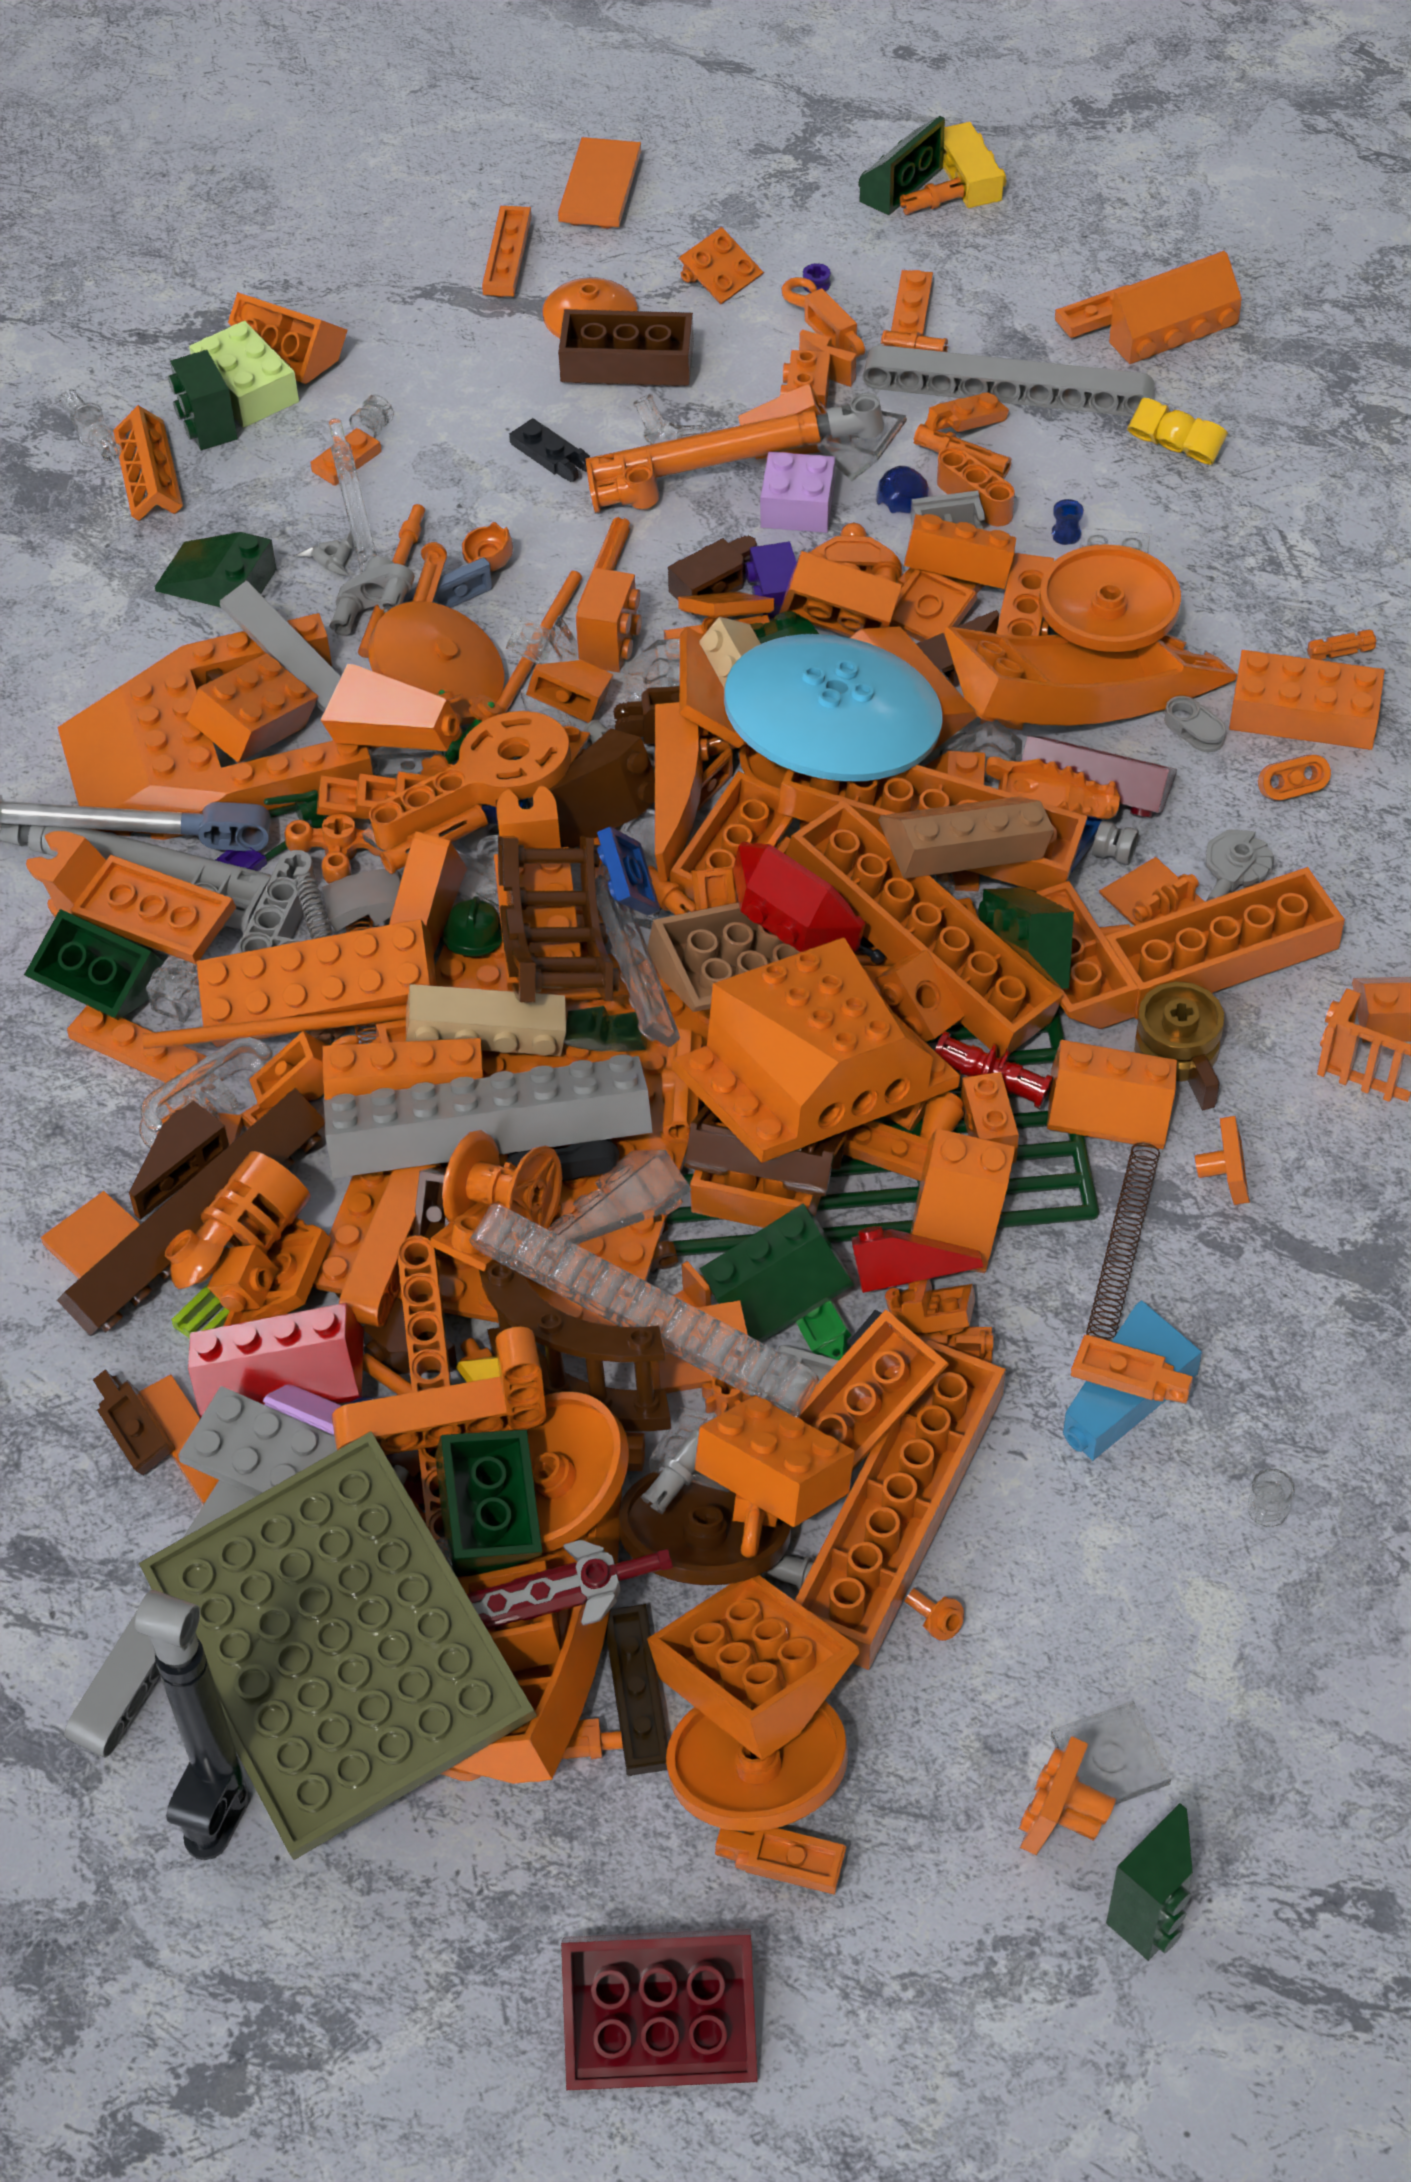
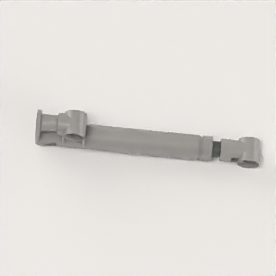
(236, 882)

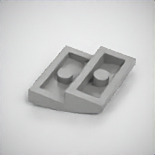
(359, 895)

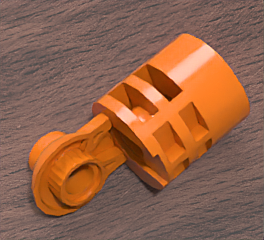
(249, 1210)

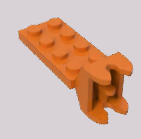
(538, 829)
(130, 898)

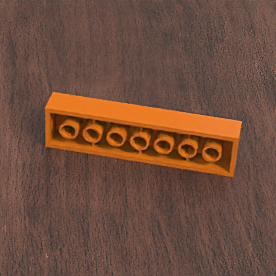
(926, 788)
(994, 986)
(901, 1503)

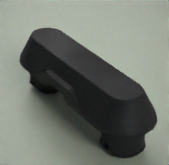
(581, 1158)

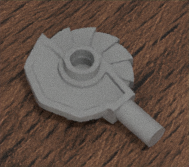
(1237, 860)

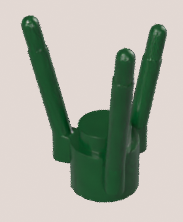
(306, 810)

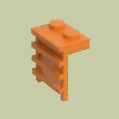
(1341, 1044)

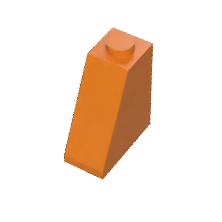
(793, 402)

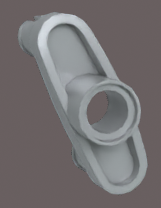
(379, 584)

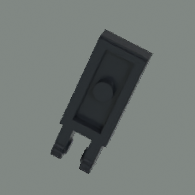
(549, 449)

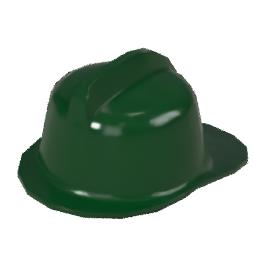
(473, 928)

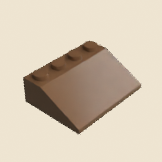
(709, 947)

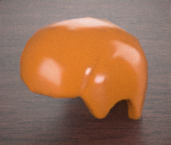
(488, 542)

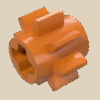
(721, 1396)

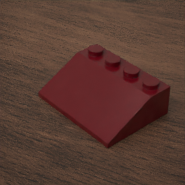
(658, 2009)

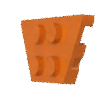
(298, 1258)

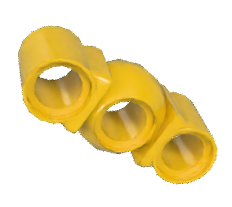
(1177, 431)

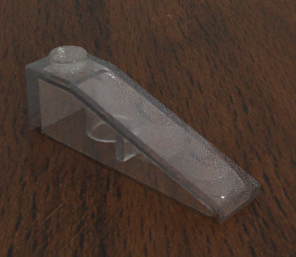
(633, 1191)

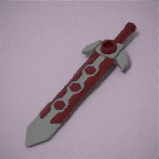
(588, 1581)

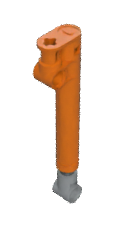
(632, 473)

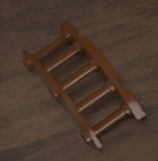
(576, 972)
(561, 1333)

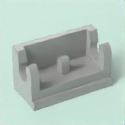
(951, 508)

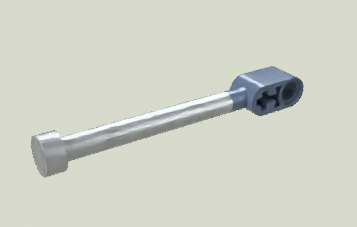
(218, 827)

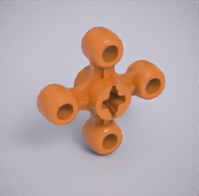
(336, 837)

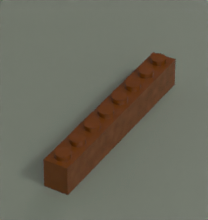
(141, 1257)

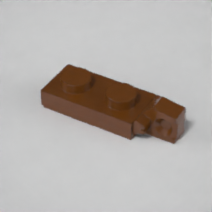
(132, 1423)

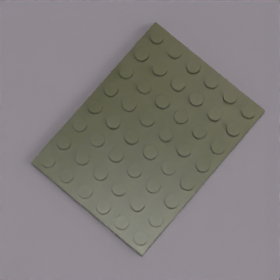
(339, 1644)

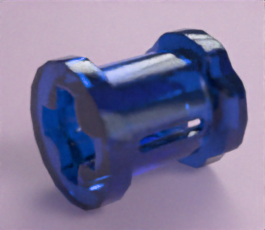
(1067, 516)

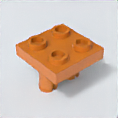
(1064, 1800)

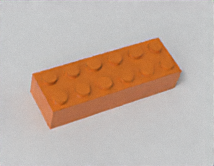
(1232, 936)
(317, 976)

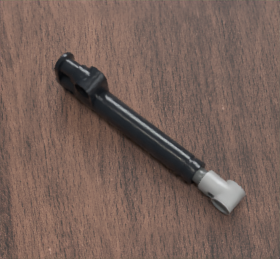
(213, 1787)

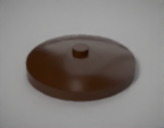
(698, 1534)

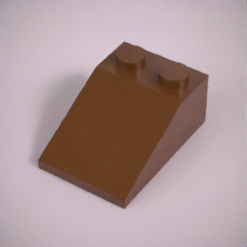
(604, 787)

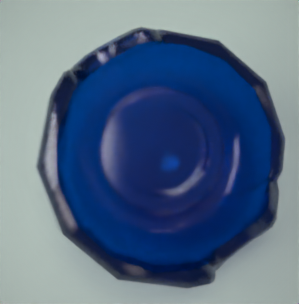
(899, 487)

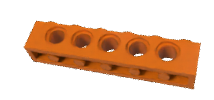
(1020, 606)

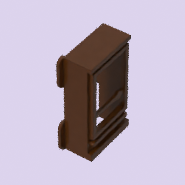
(804, 1170)

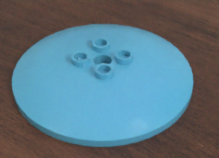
(792, 711)

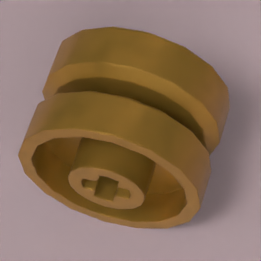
(1180, 1023)

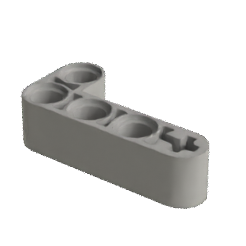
(279, 906)

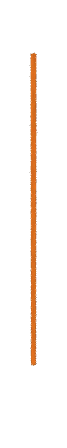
(377, 1015)

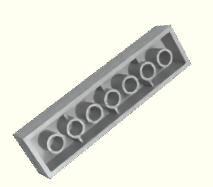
(517, 1109)

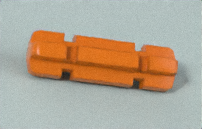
(1342, 645)

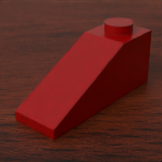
(901, 1258)

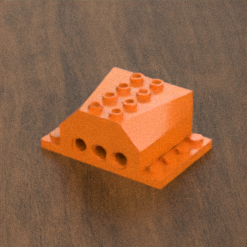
(807, 1053)

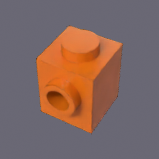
(243, 1278)

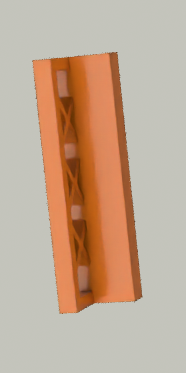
(153, 458)

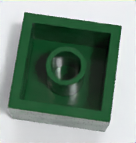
(202, 400)

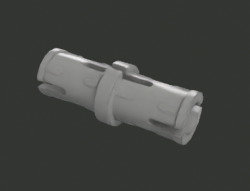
(675, 1474)

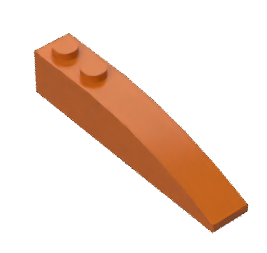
(677, 782)

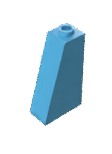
(1104, 1414)

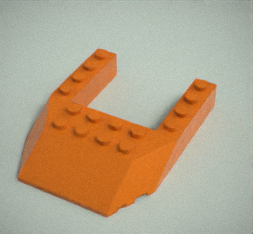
(146, 756)

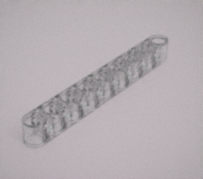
(636, 1303)

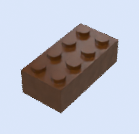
(626, 347)

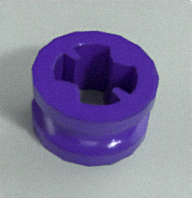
(819, 274)

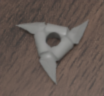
(323, 553)

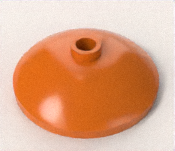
(585, 294)

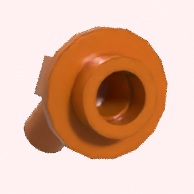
(939, 1616)

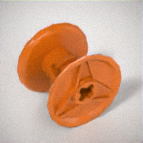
(477, 1177)

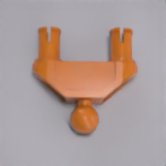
(863, 551)

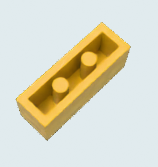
(971, 161)

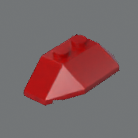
(792, 900)

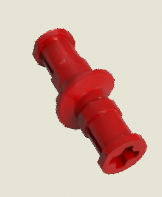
(975, 1062)

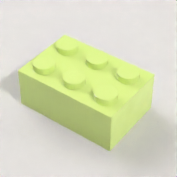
(253, 372)

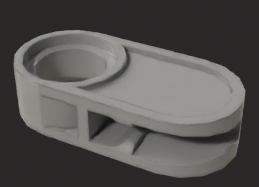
(1201, 729)

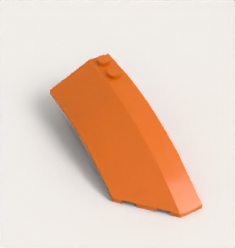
(1067, 684)
(553, 1689)

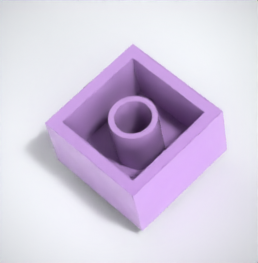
(797, 492)

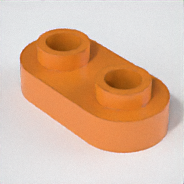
(1292, 778)

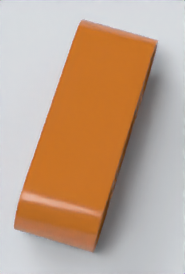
(963, 473)

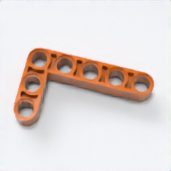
(484, 1405)

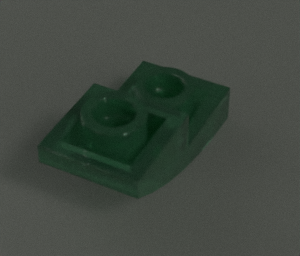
(598, 1031)

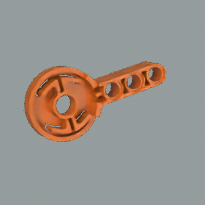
(477, 775)

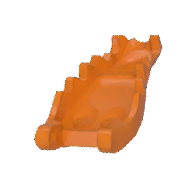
(1055, 786)

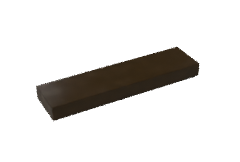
(636, 1690)

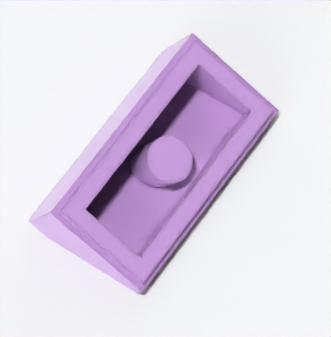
(303, 1406)

